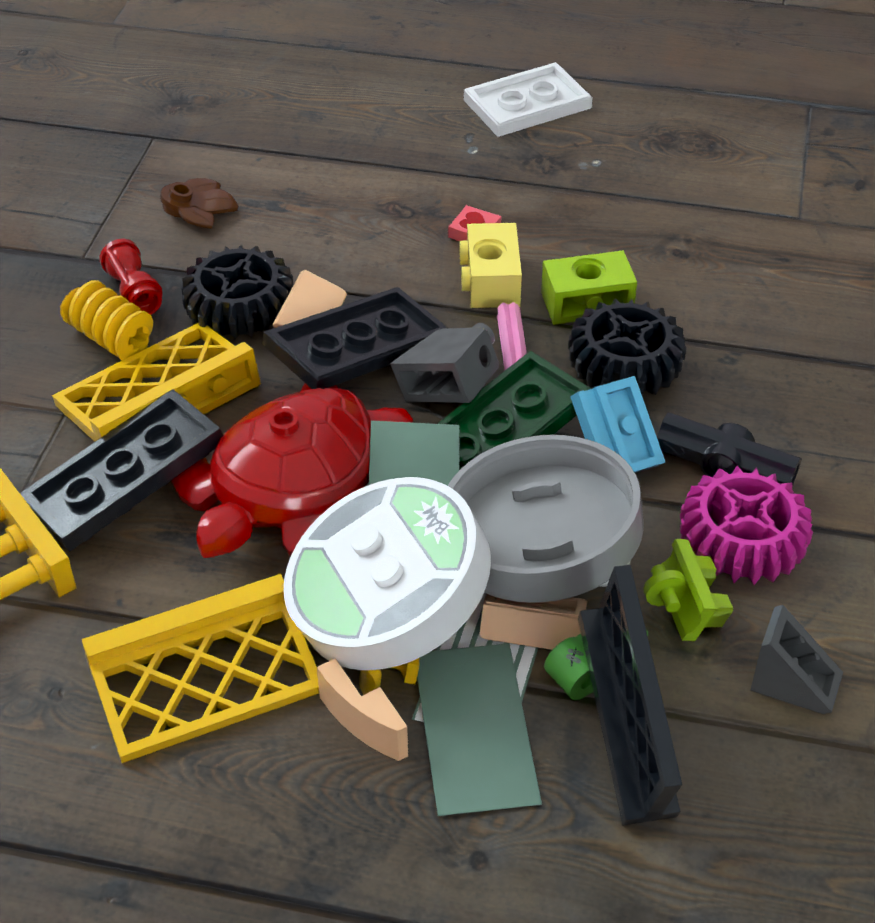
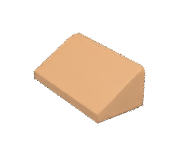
(309, 297)
(531, 623)

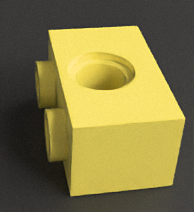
(492, 264)

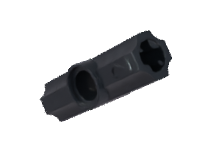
(724, 449)

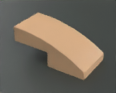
(366, 716)

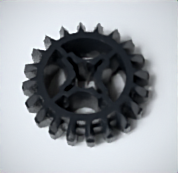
(236, 290)
(625, 343)

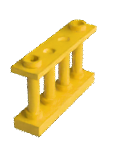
(27, 533)

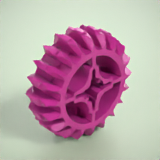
(746, 512)

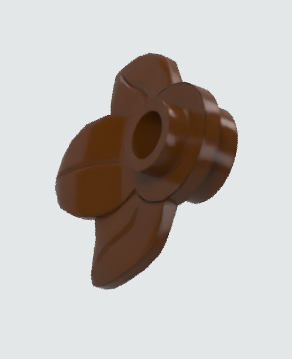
(197, 201)

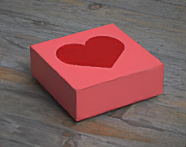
(469, 215)

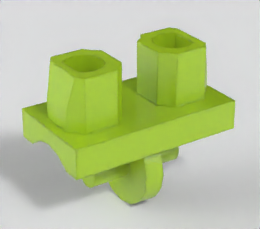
(684, 590)

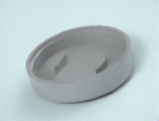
(552, 515)

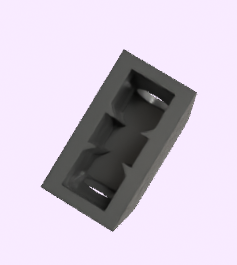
(447, 365)

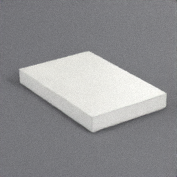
(527, 99)

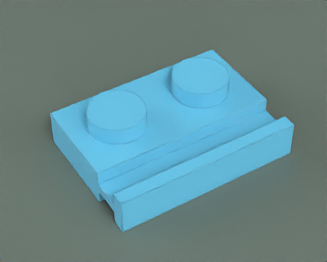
(619, 420)

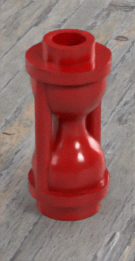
(123, 262)

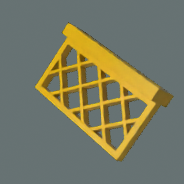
(202, 384)
(178, 633)

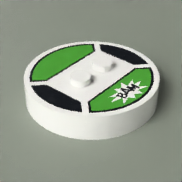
(387, 573)

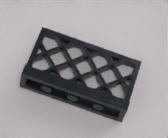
(630, 704)

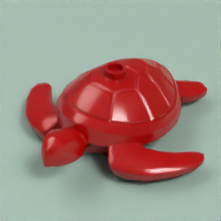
(282, 467)

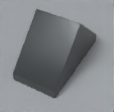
(795, 666)

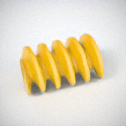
(107, 319)

